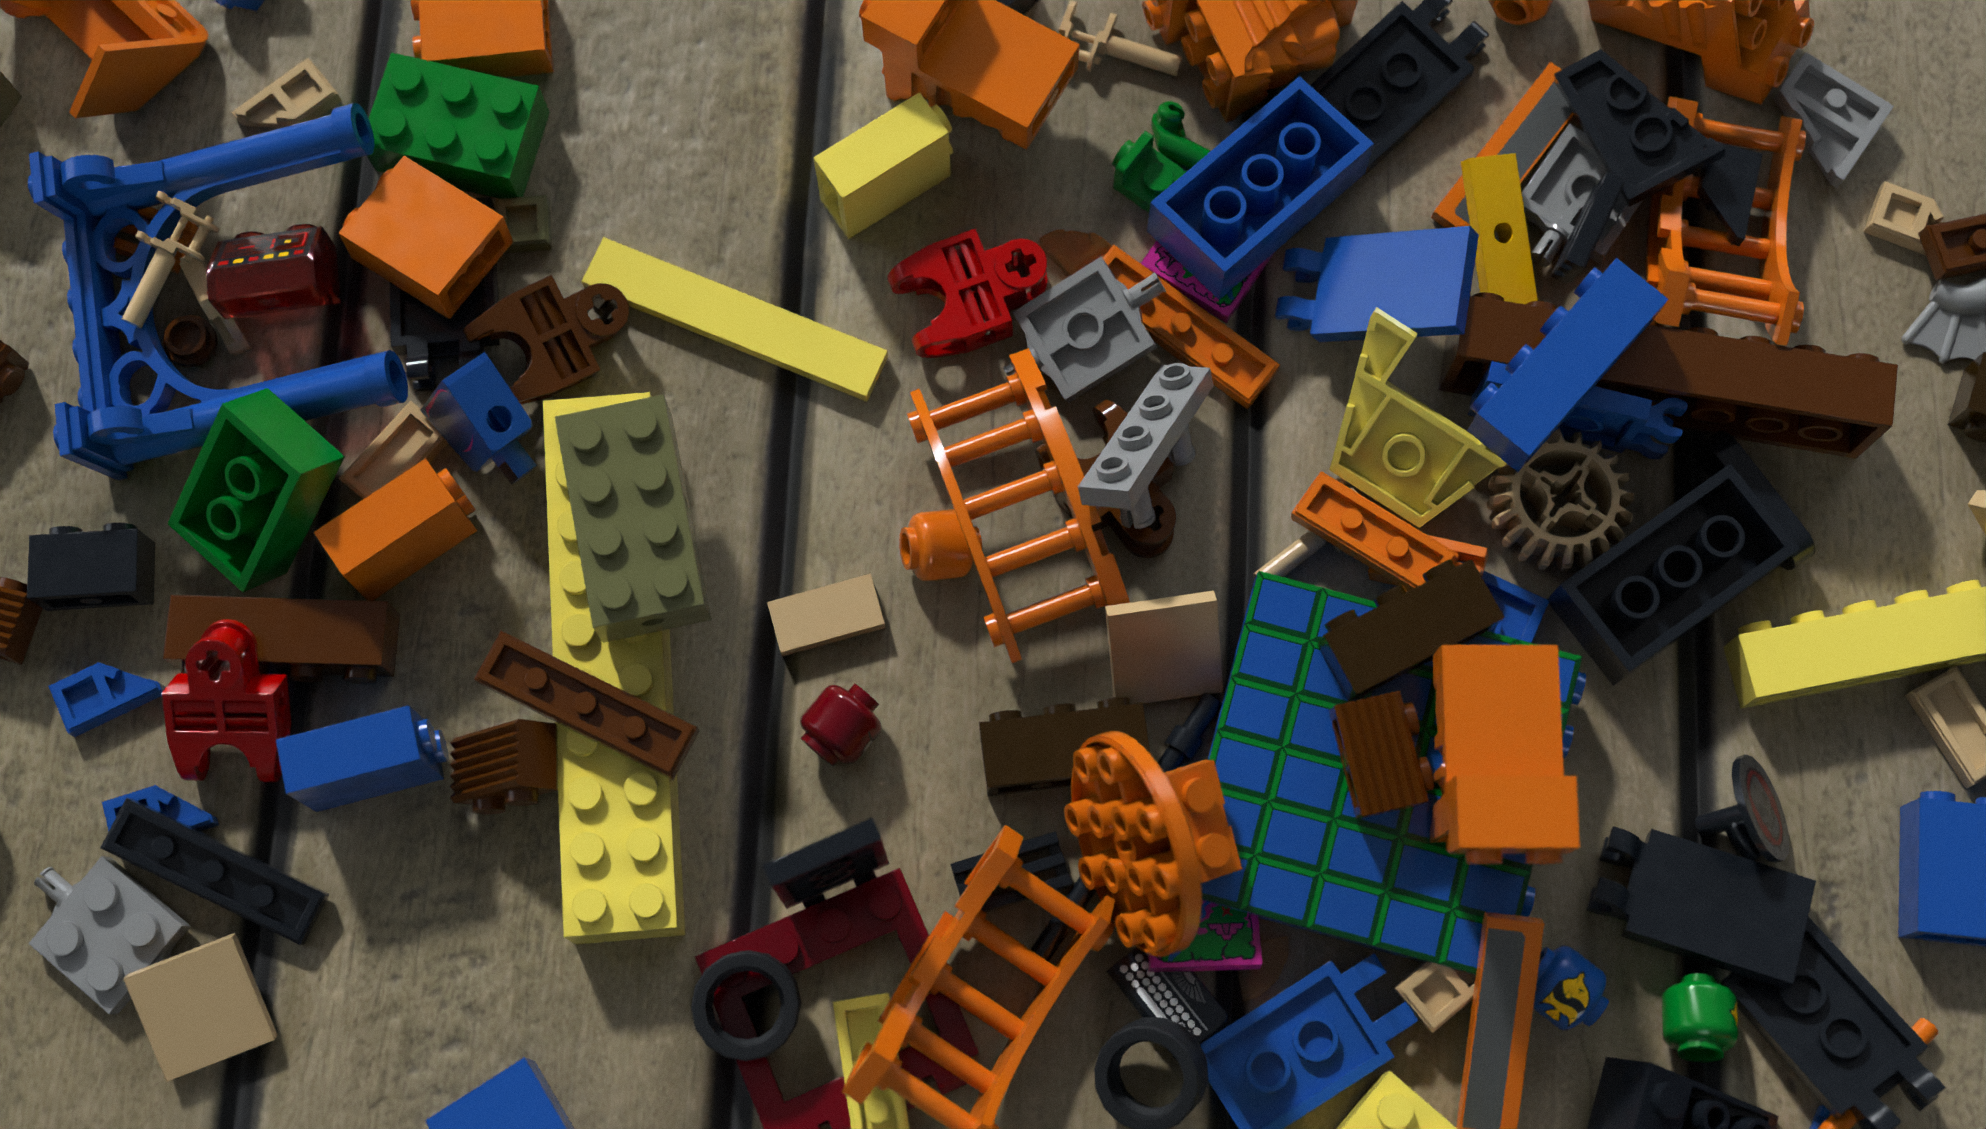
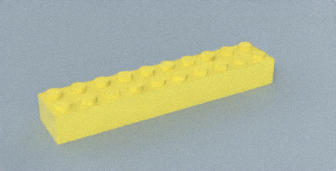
(613, 813)

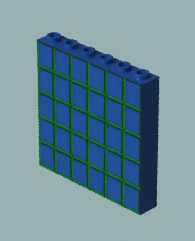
(1292, 810)

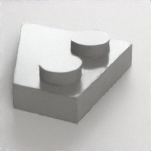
(1835, 114)

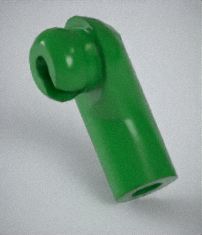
(1171, 136)

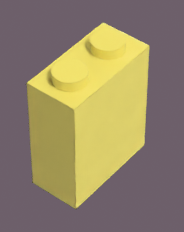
(884, 164)

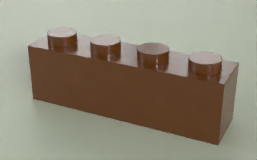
(295, 634)

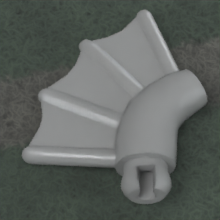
(1952, 321)

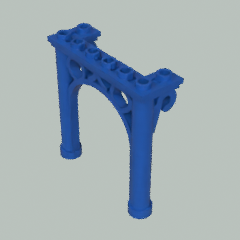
(100, 201)

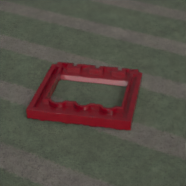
(810, 939)

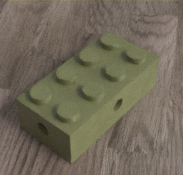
(632, 519)

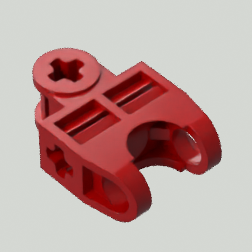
(995, 286)
(226, 703)

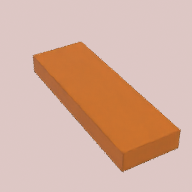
(1369, 532)

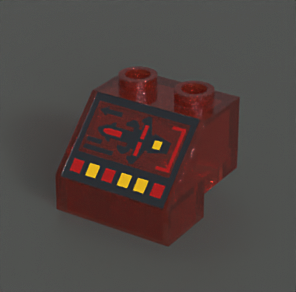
(273, 272)

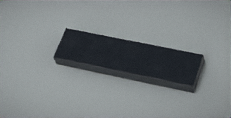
(215, 871)

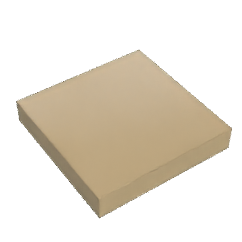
(1165, 648)
(200, 1007)

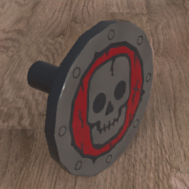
(1756, 821)

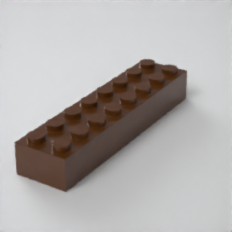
(1730, 384)

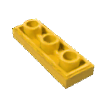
(1497, 205)

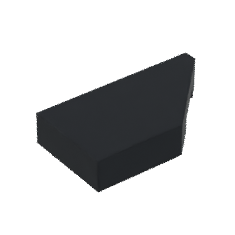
(1730, 189)

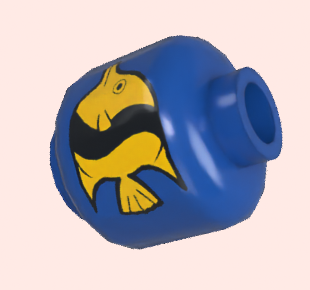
(1569, 988)

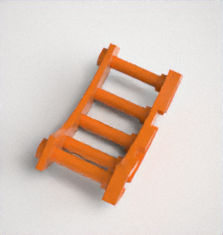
(1762, 299)
(1059, 475)
(931, 973)

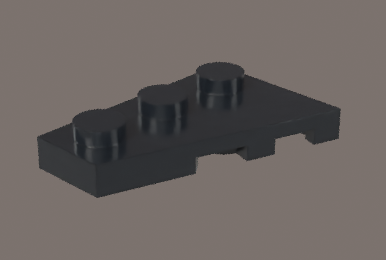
(1632, 127)

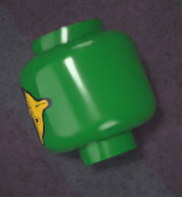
(1699, 1018)

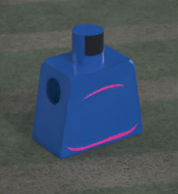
(481, 419)

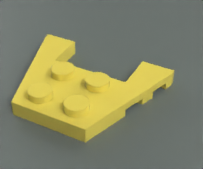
(1399, 445)

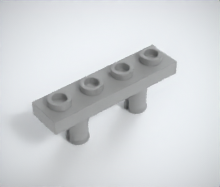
(1144, 439)

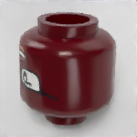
(841, 724)

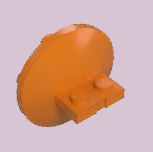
(1148, 839)

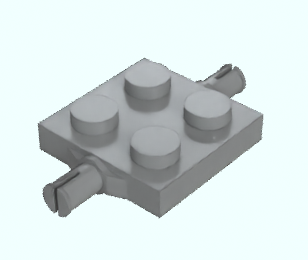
(1560, 191)
(1087, 328)
(105, 930)

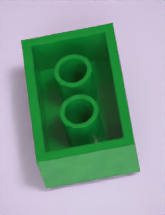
(458, 125)
(255, 489)

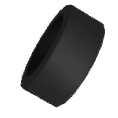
(704, 1014)
(1121, 1103)

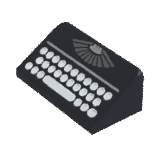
(1169, 995)

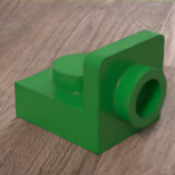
(1143, 171)

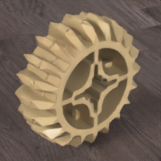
(1579, 512)

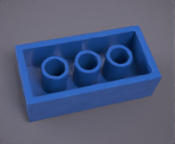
(1259, 187)

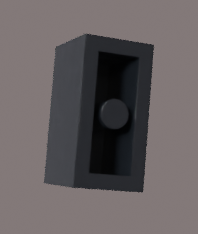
(91, 568)

